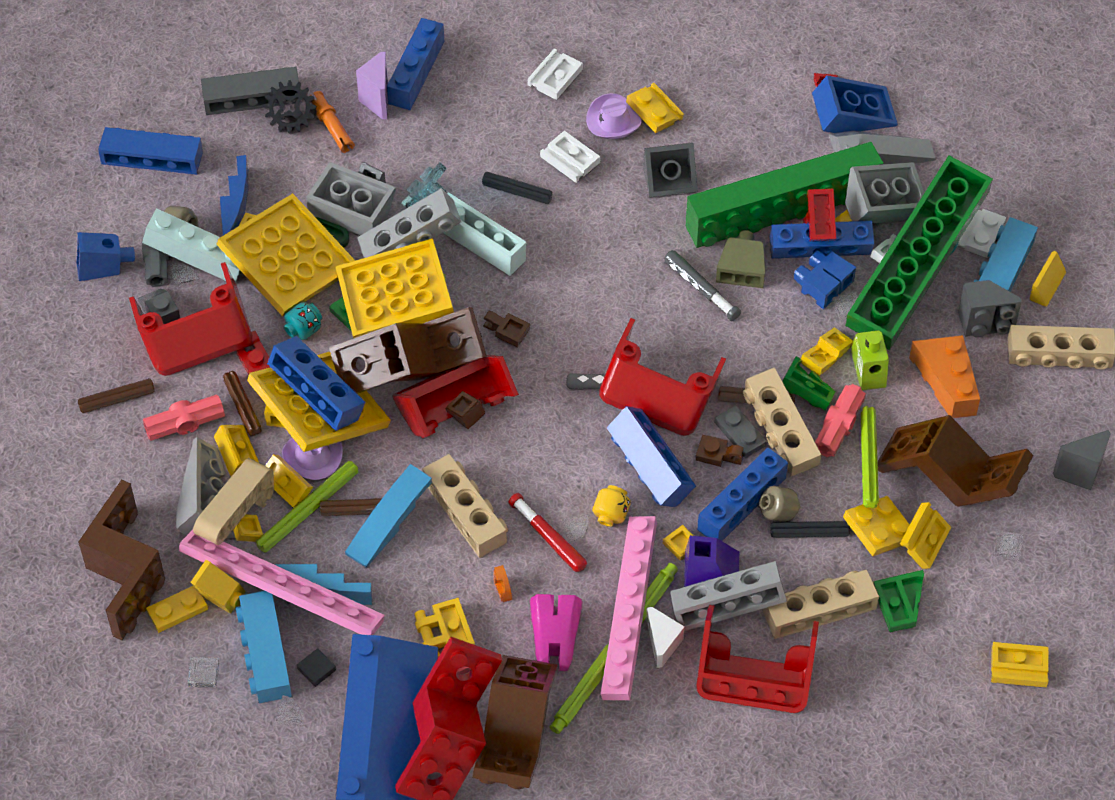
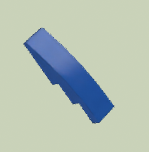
(234, 206)

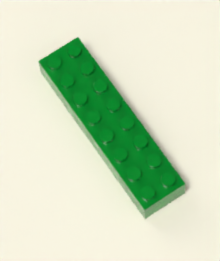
(771, 196)
(919, 251)

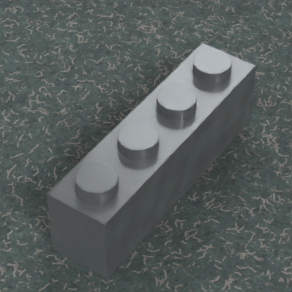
(245, 90)

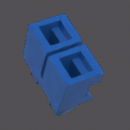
(826, 279)

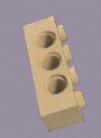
(1071, 340)
(770, 386)
(480, 537)
(836, 607)

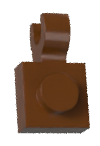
(509, 329)
(716, 450)

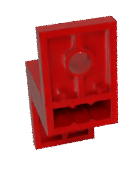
(449, 722)

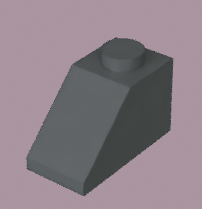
(160, 303)

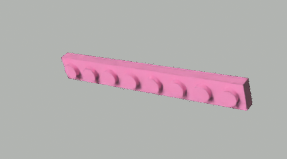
(284, 584)
(629, 608)

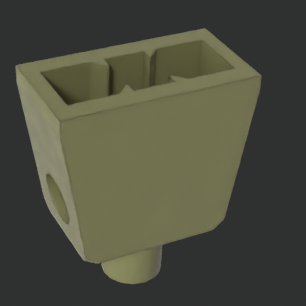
(742, 262)

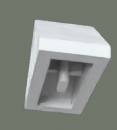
(664, 635)

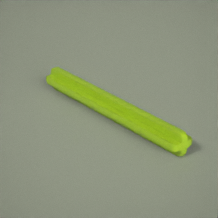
(869, 457)
(306, 506)

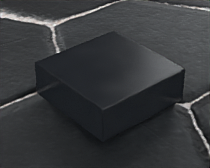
(316, 667)

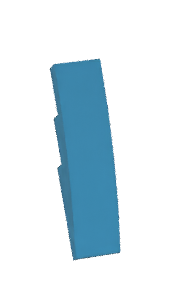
(388, 515)
(335, 582)

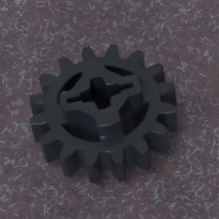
(282, 99)

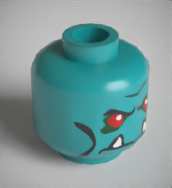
(302, 320)

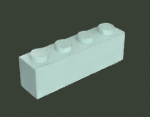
(487, 238)
(187, 244)

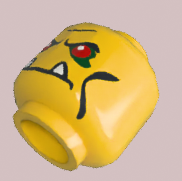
(611, 505)

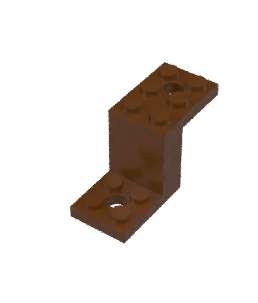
(409, 351)
(954, 461)
(122, 560)
(515, 722)

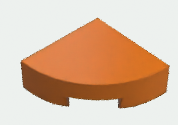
(502, 586)

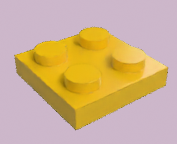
(878, 528)

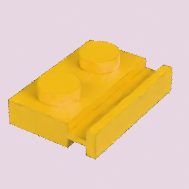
(654, 107)
(925, 535)
(1019, 664)

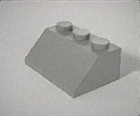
(883, 192)
(350, 199)

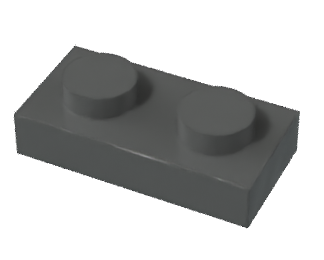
(740, 431)

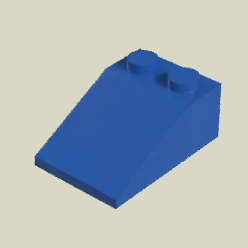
(852, 105)

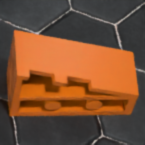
(949, 373)

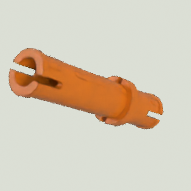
(326, 114)

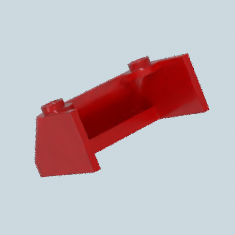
(198, 335)
(661, 398)
(426, 401)
(752, 680)

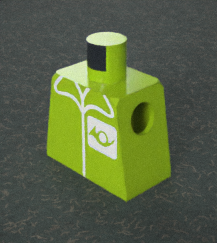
(867, 351)

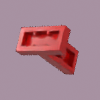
(821, 215)

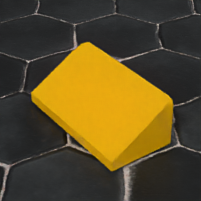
(1048, 280)
(234, 446)

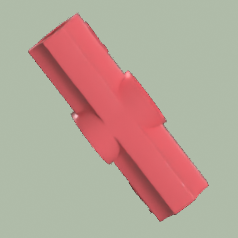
(183, 417)
(839, 420)

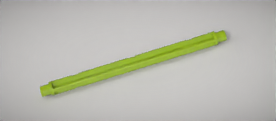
(596, 670)

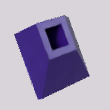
(708, 559)

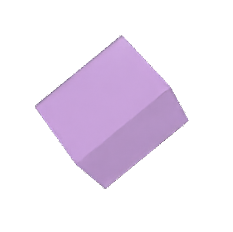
(372, 85)

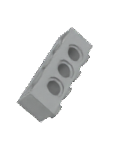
(415, 224)
(729, 594)

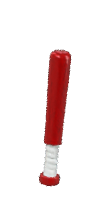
(549, 534)

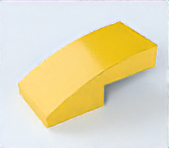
(827, 351)

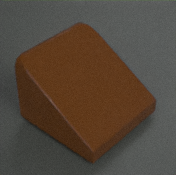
(466, 409)

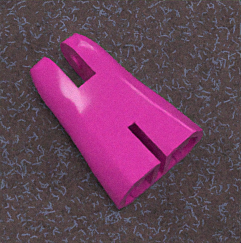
(555, 627)

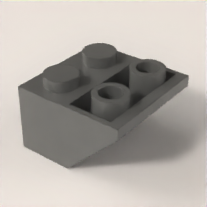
(987, 309)

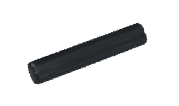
(517, 187)
(809, 529)

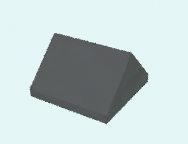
(670, 169)
(1081, 459)

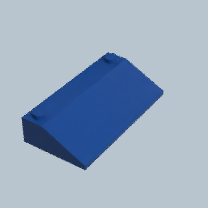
(380, 715)

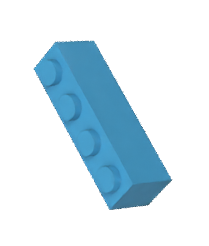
(1009, 253)
(264, 645)

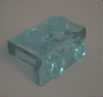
(427, 186)

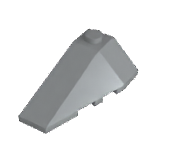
(889, 147)
(200, 485)

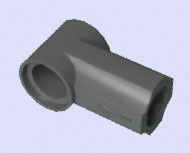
(155, 266)

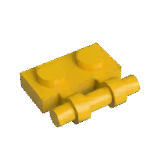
(449, 619)

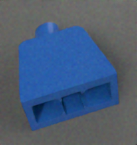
(100, 255)

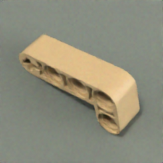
(247, 486)

